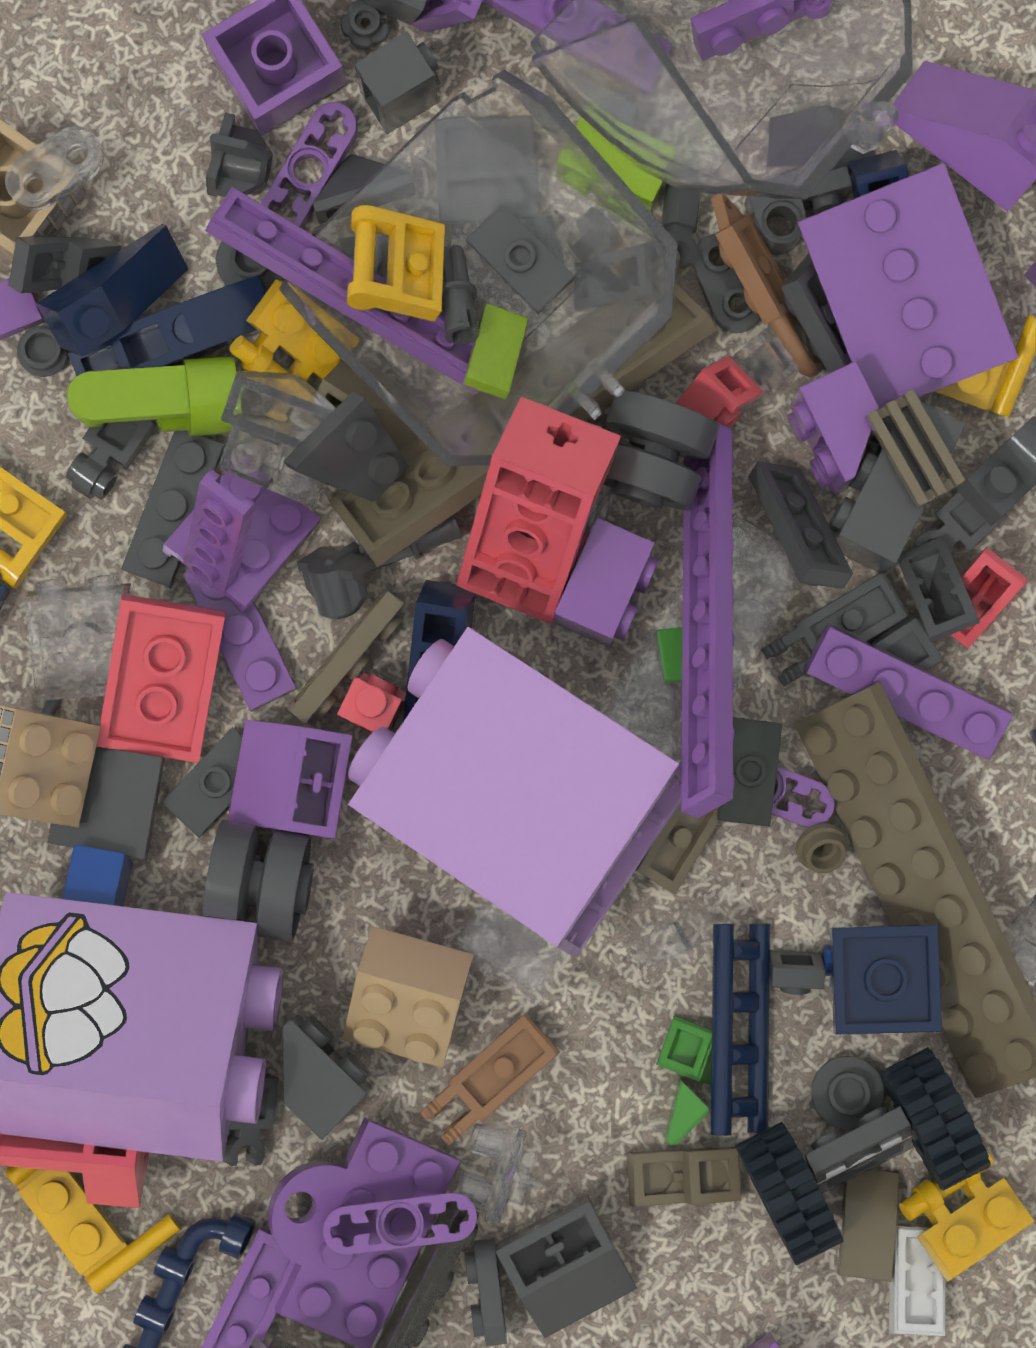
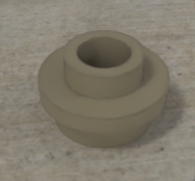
(823, 858)

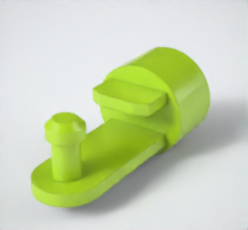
(176, 396)

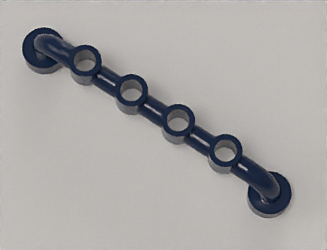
(176, 1267)

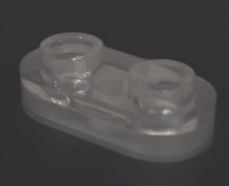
(52, 164)

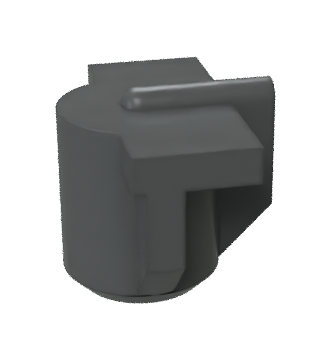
(237, 160)
(336, 579)

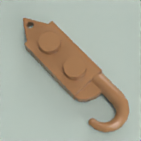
(749, 256)

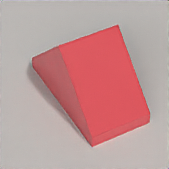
(991, 587)

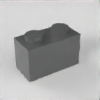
(398, 81)

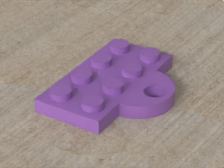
(355, 1292)

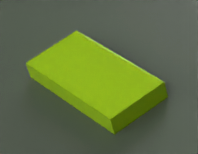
(495, 351)

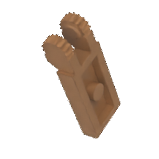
(494, 1075)

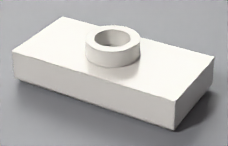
(915, 1288)

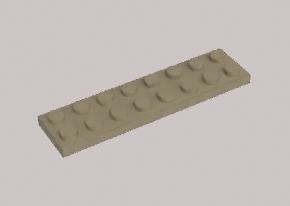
(433, 492)
(926, 882)

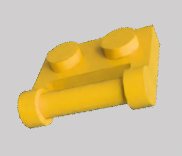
(412, 265)
(29, 521)

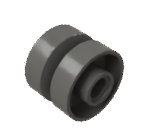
(659, 436)
(274, 886)

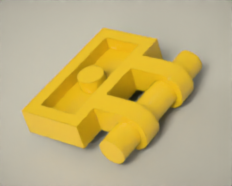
(286, 329)
(973, 1229)

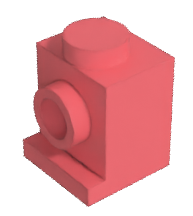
(721, 392)
(372, 703)

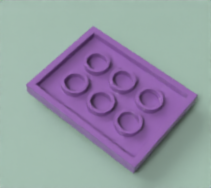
(908, 287)

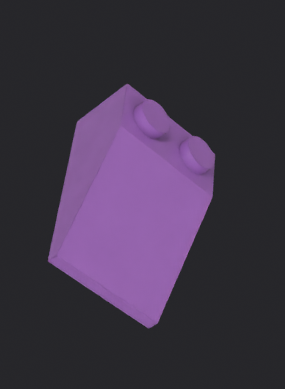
(974, 127)

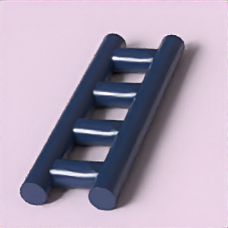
(724, 1052)

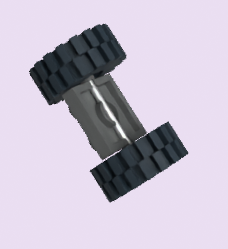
(924, 1113)

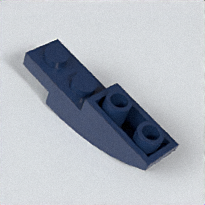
(179, 331)

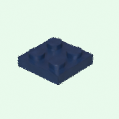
(885, 979)

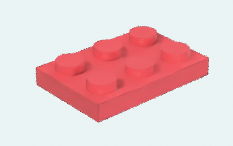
(160, 678)

